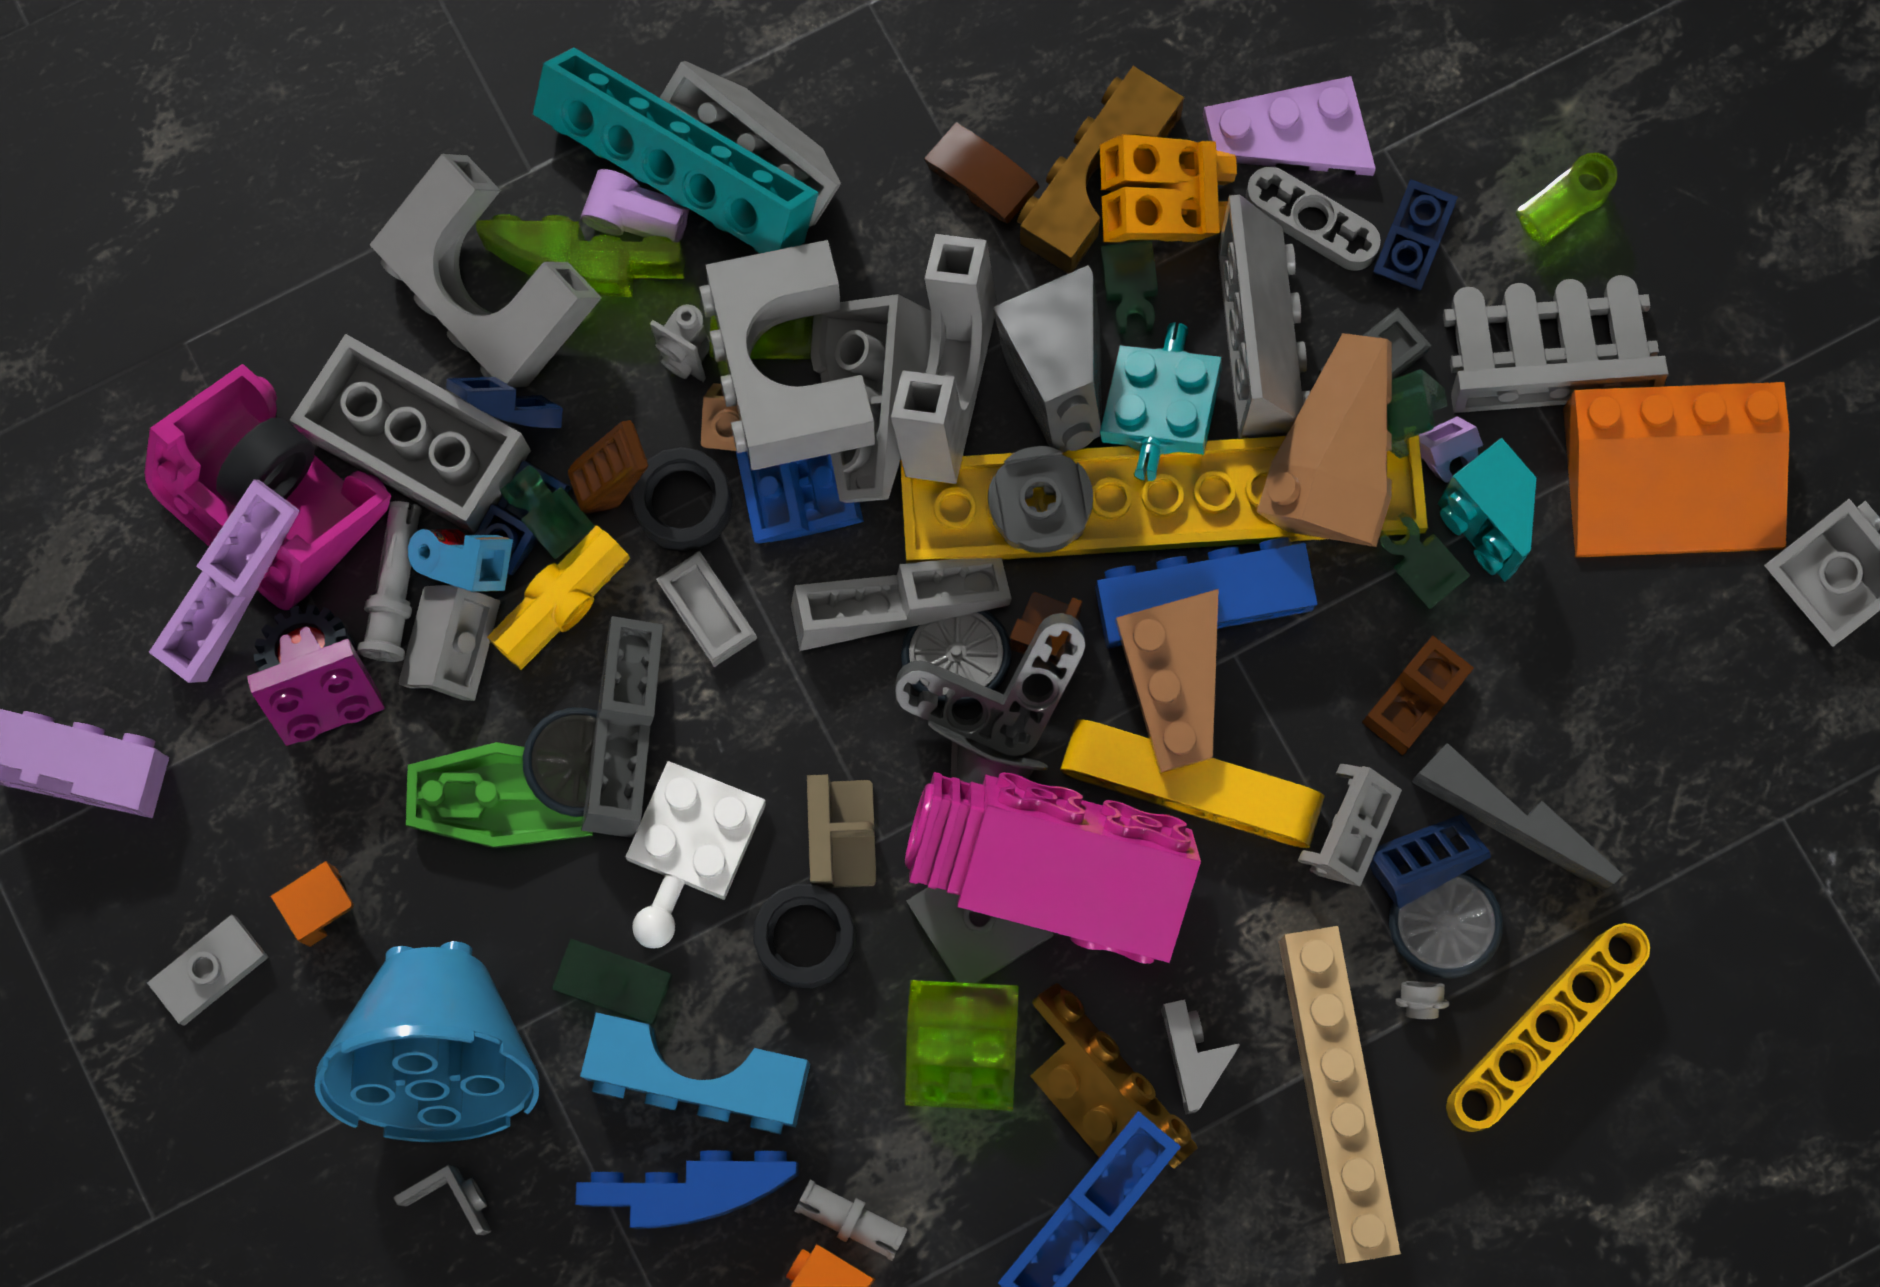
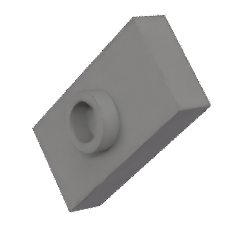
(207, 970)

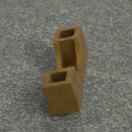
(1062, 220)

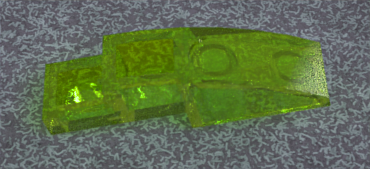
(602, 262)

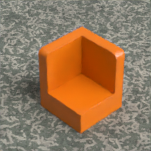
(313, 903)

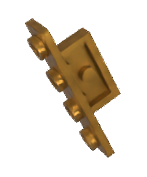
(1095, 1083)

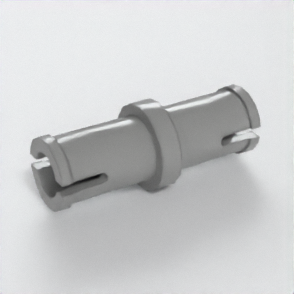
(851, 1220)

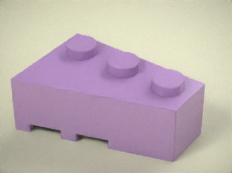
(80, 763)

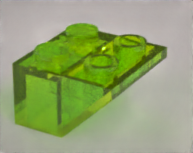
(961, 1045)

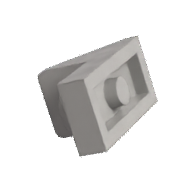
(1194, 1070)

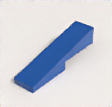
(1094, 1207)

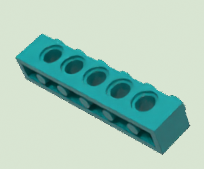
(674, 152)

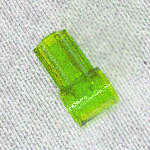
(1566, 199)

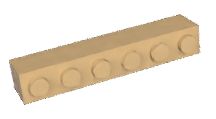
(1338, 1095)

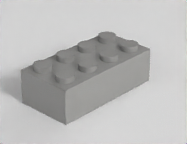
(410, 434)

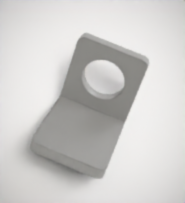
(466, 1192)

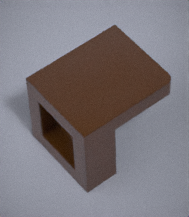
(1036, 611)

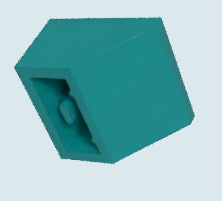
(1493, 508)

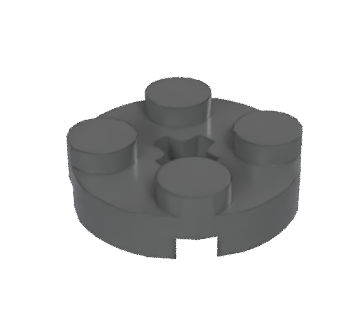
(1059, 477)

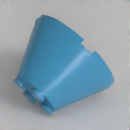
(429, 1052)

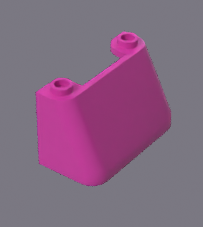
(186, 459)

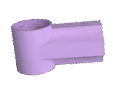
(621, 205)

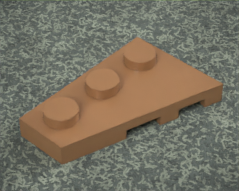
(1174, 675)

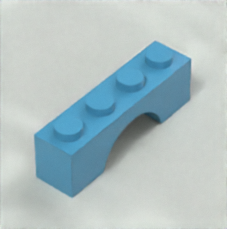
(627, 1056)

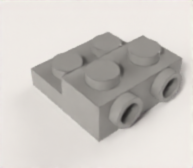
(1834, 570)

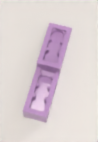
(226, 585)

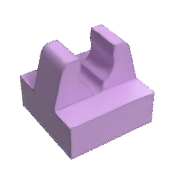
(1448, 442)

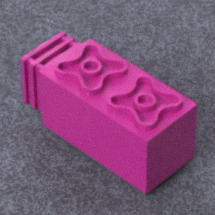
(1057, 862)

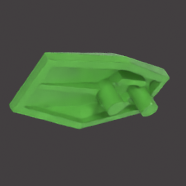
(483, 800)

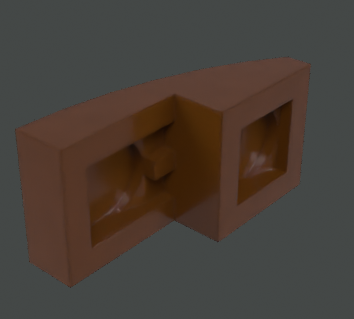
(983, 172)
(1417, 695)

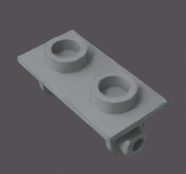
(683, 342)

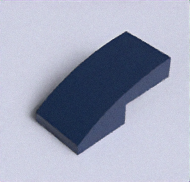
(500, 401)

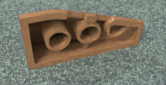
(1334, 459)

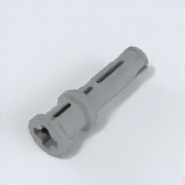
(389, 604)

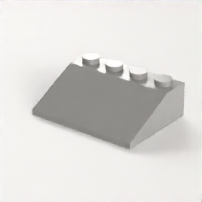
(1260, 321)

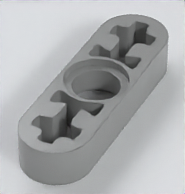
(1315, 239)

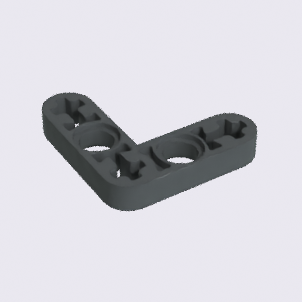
(997, 708)

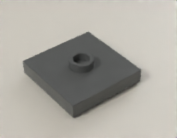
(970, 941)

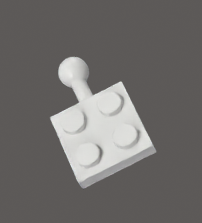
(692, 837)

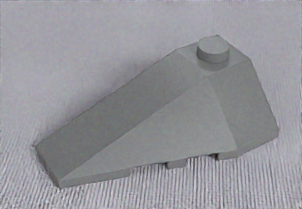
(875, 341)

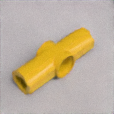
(558, 597)

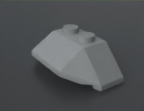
(754, 126)

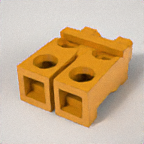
(1163, 188)

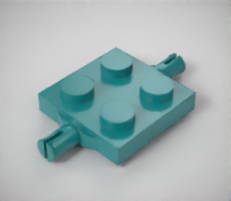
(1161, 400)

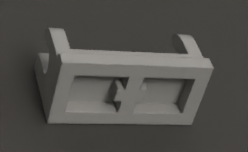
(1356, 826)

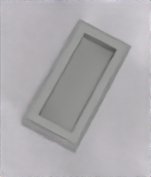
(706, 609)

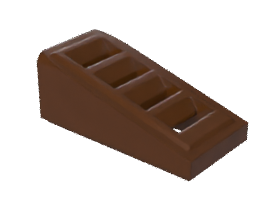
(608, 469)

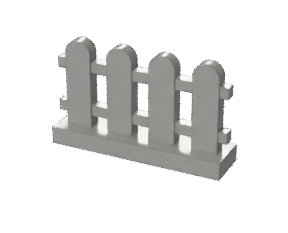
(1549, 376)

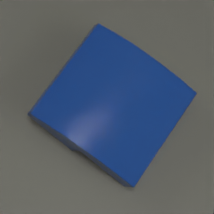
(794, 499)

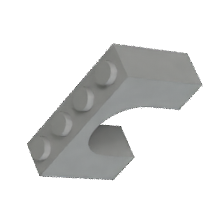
(424, 249)
(937, 406)
(775, 419)

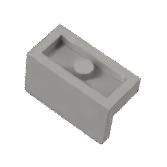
(449, 641)

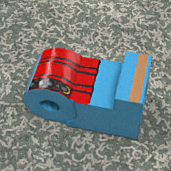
(461, 559)

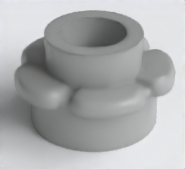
(1422, 999)

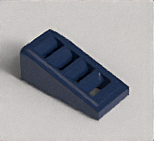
(1421, 880)

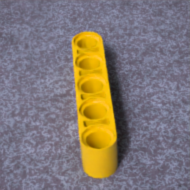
(1203, 789)
(1568, 1011)

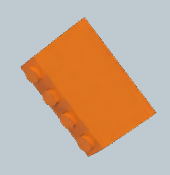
(1678, 469)

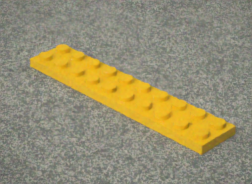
(1188, 505)

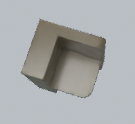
(841, 832)

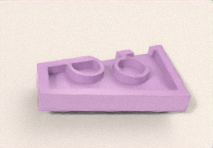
(1295, 126)

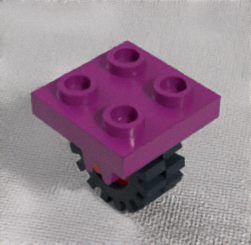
(311, 676)

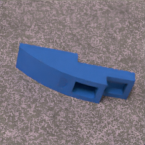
(711, 1188)

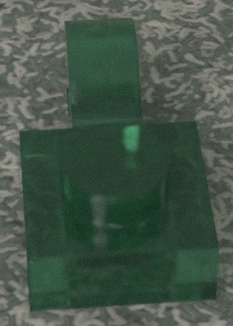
(551, 516)

